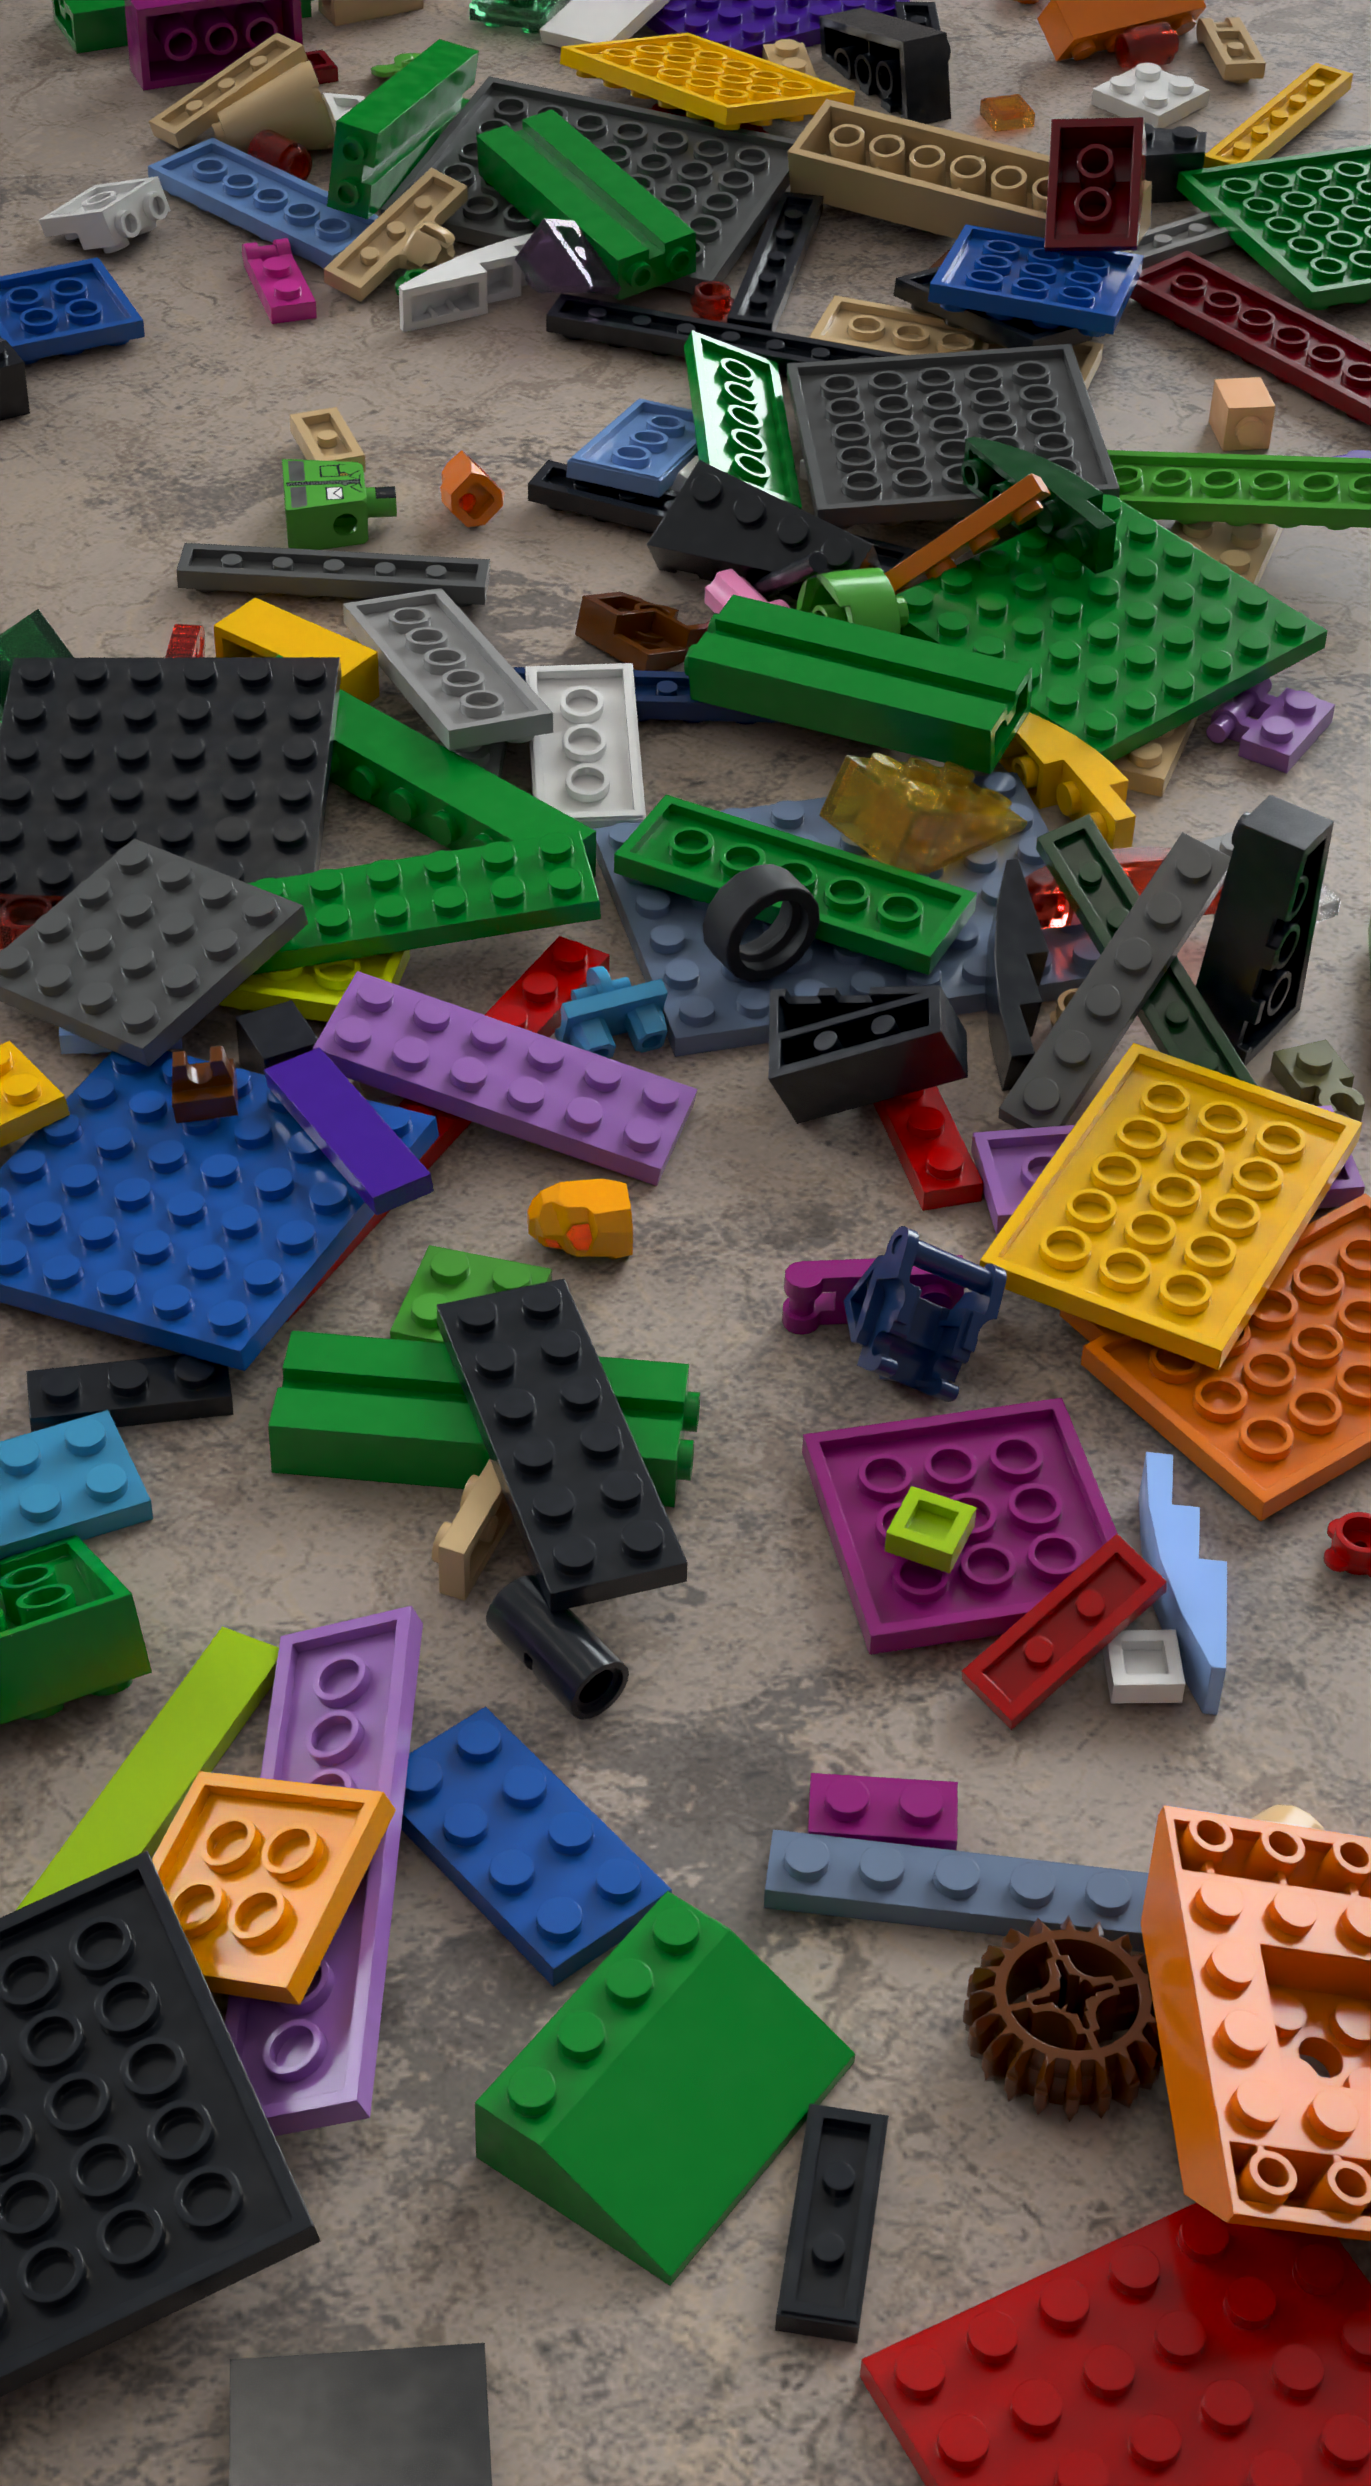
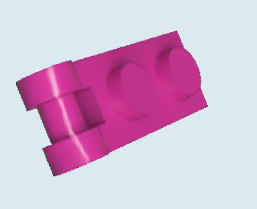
(278, 281)

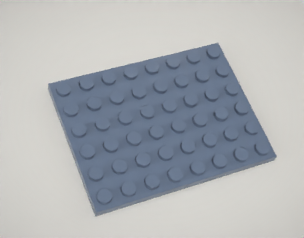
(717, 1011)

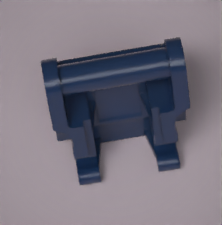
(909, 1336)

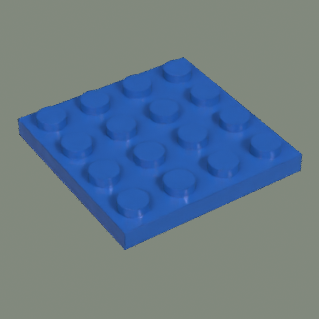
(1016, 278)

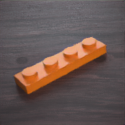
(973, 533)

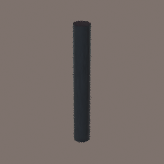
(791, 574)

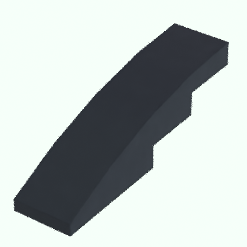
(1013, 975)

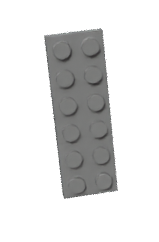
(448, 670)

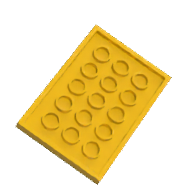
(704, 79)
(1173, 1204)

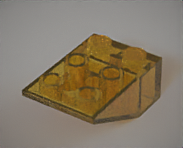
(916, 811)

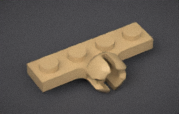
(401, 237)

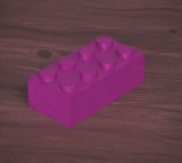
(199, 38)

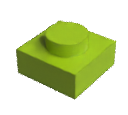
(930, 1529)

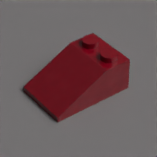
(1095, 184)

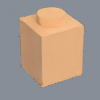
(1241, 413)

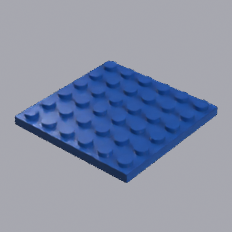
(180, 1228)

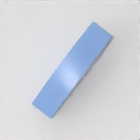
(1195, 1586)

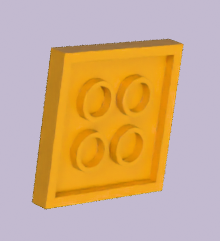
(266, 1876)

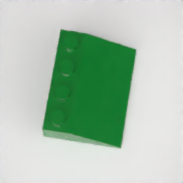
(64, 1630)
(660, 2089)

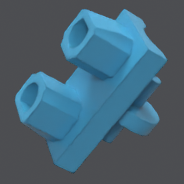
(612, 1009)

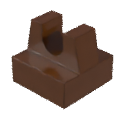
(204, 1088)

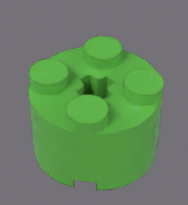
(855, 597)

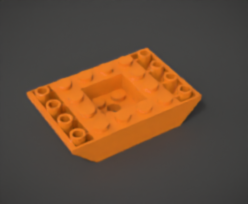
(1251, 1962)

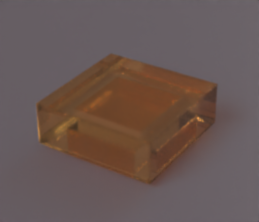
(1007, 112)

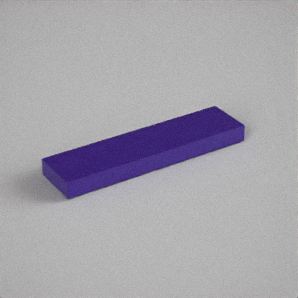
(349, 1131)

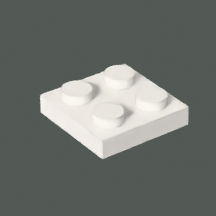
(1150, 94)

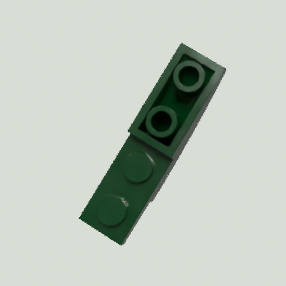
(1069, 514)

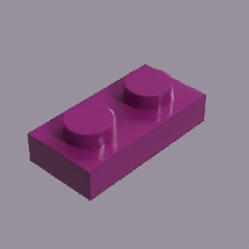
(884, 1809)

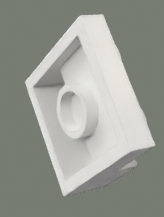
(109, 214)

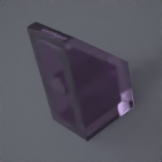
(564, 262)

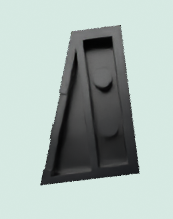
(1167, 155)
(861, 1048)

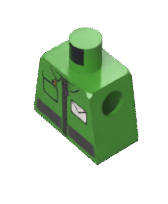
(330, 503)

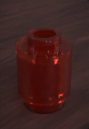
(1146, 44)
(281, 153)

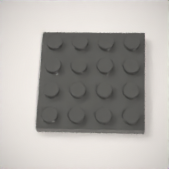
(144, 950)

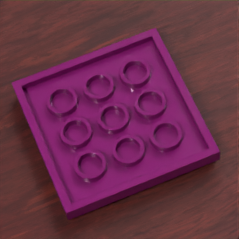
(1031, 1529)

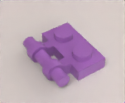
(1283, 728)

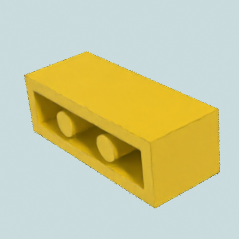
(268, 631)

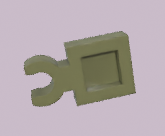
(1319, 1077)

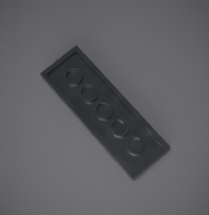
(560, 1446)

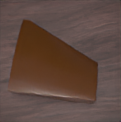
(636, 630)

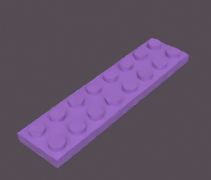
(341, 1722)

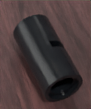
(557, 1649)

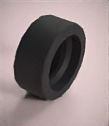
(742, 901)

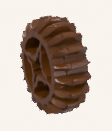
(1054, 2035)

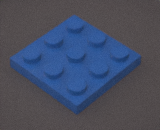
(65, 310)

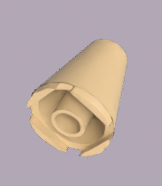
(285, 105)

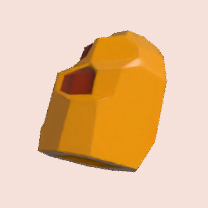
(583, 1218)

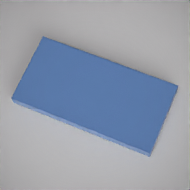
(639, 449)

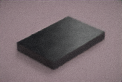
(361, 2418)

